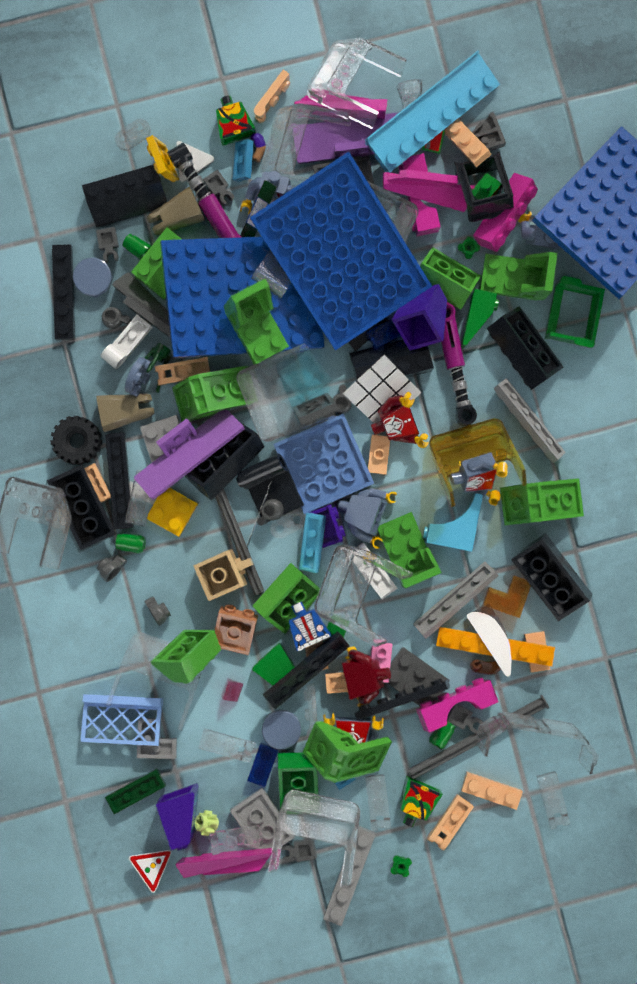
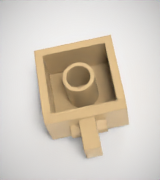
(222, 574)

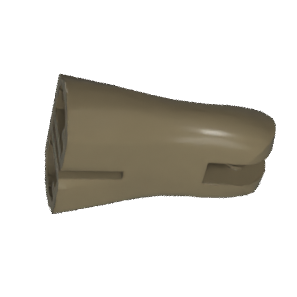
(177, 213)
(122, 409)

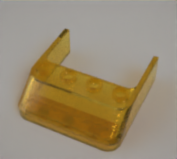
(469, 442)

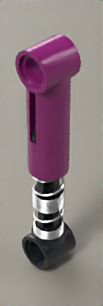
(208, 202)
(455, 362)

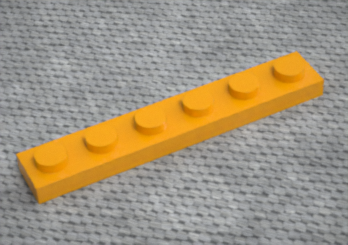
(473, 643)

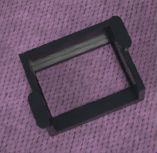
(481, 208)

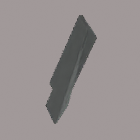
(143, 302)

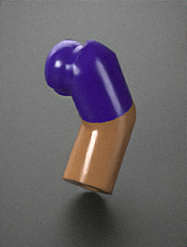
(259, 142)

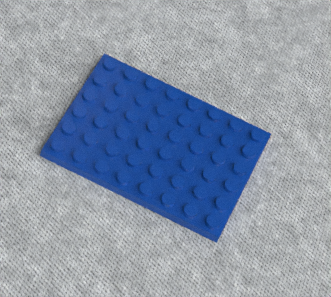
(597, 214)
(341, 251)
(200, 281)

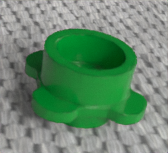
(469, 241)
(397, 861)

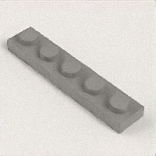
(529, 420)
(455, 599)
(342, 896)

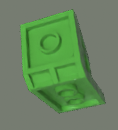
(519, 278)
(253, 322)
(208, 393)
(541, 501)
(407, 549)
(339, 754)

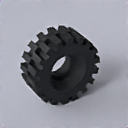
(62, 437)

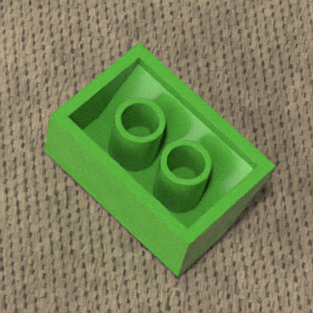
(150, 268)
(453, 277)
(287, 589)
(187, 655)

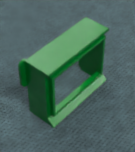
(575, 285)

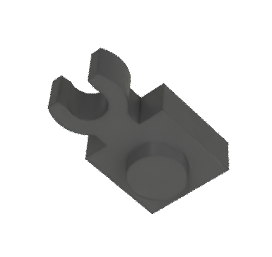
(217, 185)
(108, 241)
(461, 717)
(303, 850)

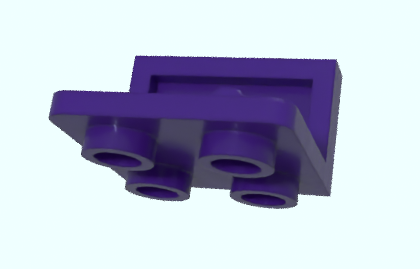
(332, 533)

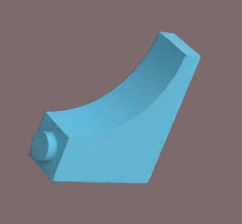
(459, 532)

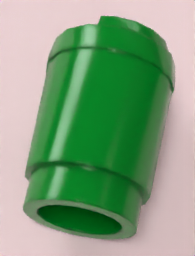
(136, 246)
(130, 543)
(442, 735)

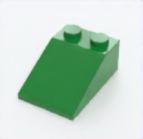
(296, 773)

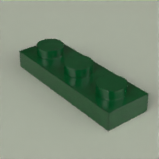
(135, 791)

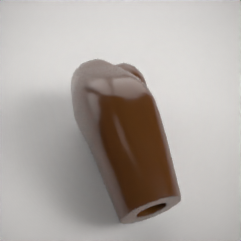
(483, 667)

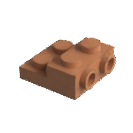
(235, 629)

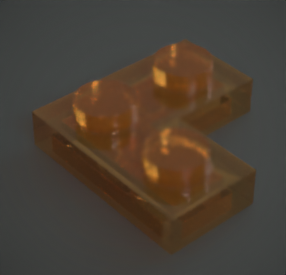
(510, 602)

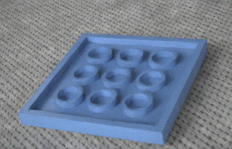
(325, 463)

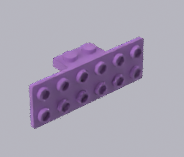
(332, 140)
(186, 449)

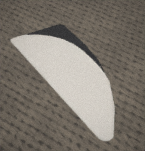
(493, 635)

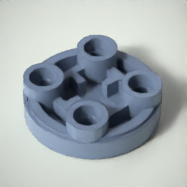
(92, 277)
(137, 376)
(281, 729)

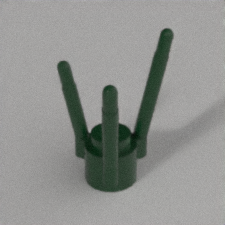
(158, 353)

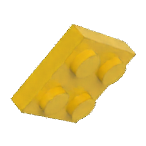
(162, 164)
(172, 511)

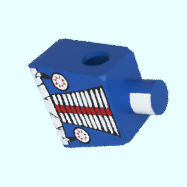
(307, 627)

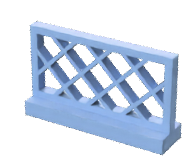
(121, 702)

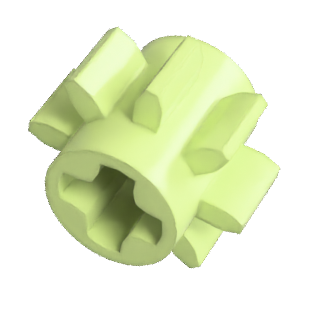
(206, 823)

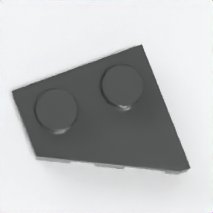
(490, 133)

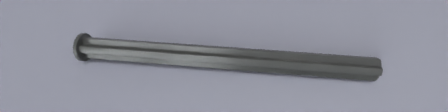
(239, 541)
(468, 743)

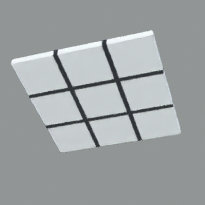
(377, 385)

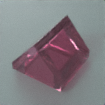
(232, 690)

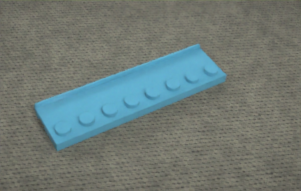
(432, 112)

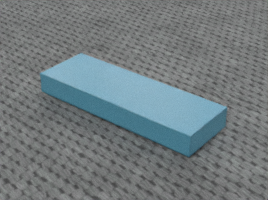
(312, 542)

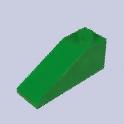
(480, 309)

